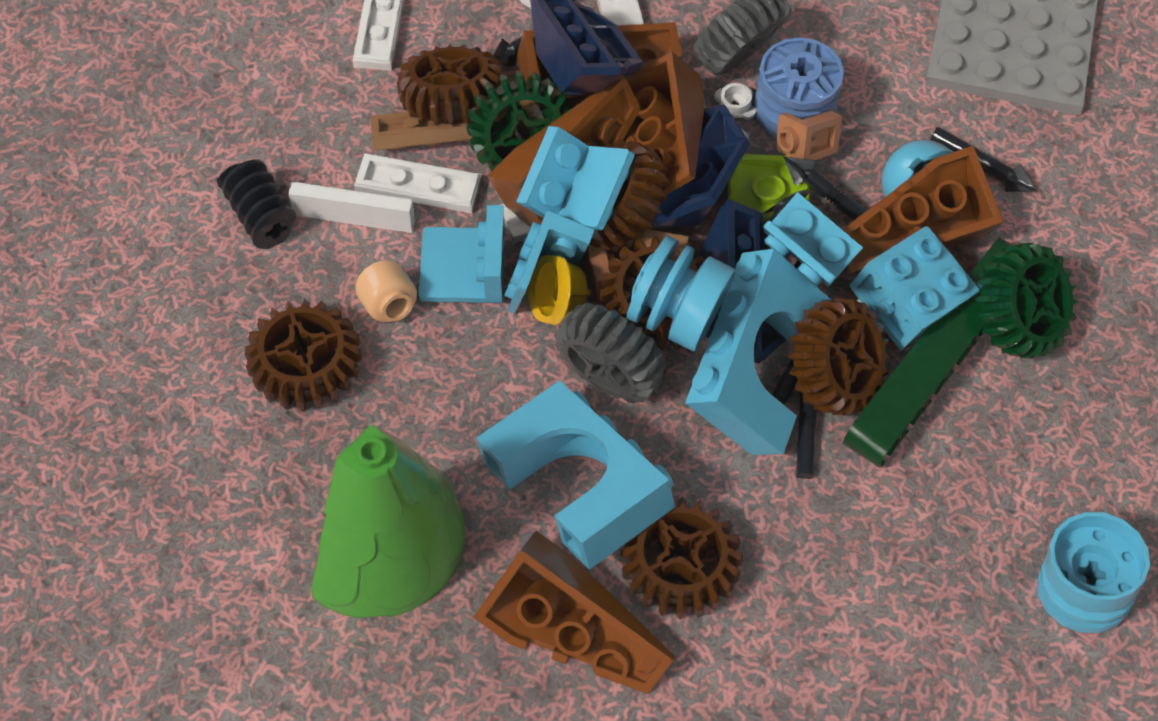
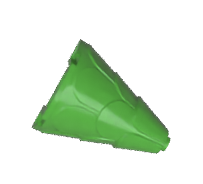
(387, 530)

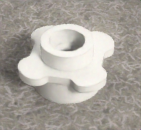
(736, 93)

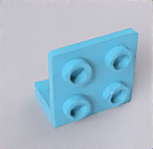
(575, 179)
(552, 237)
(811, 240)
(464, 261)
(913, 286)

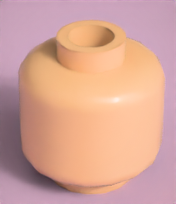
(386, 291)

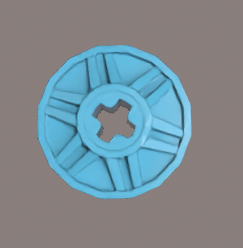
(680, 293)
(1099, 550)

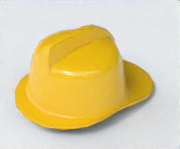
(556, 289)

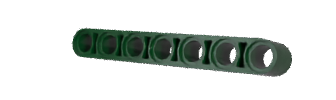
(919, 376)

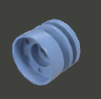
(797, 79)

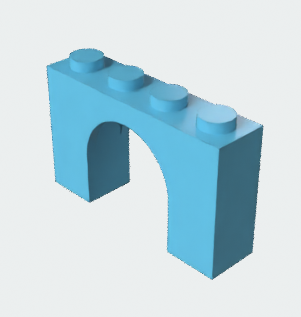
(726, 382)
(564, 425)

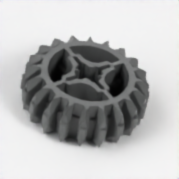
(739, 32)
(610, 352)

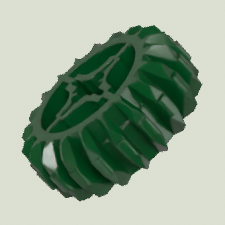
(487, 138)
(1017, 301)

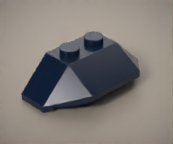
(581, 46)
(719, 154)
(735, 232)

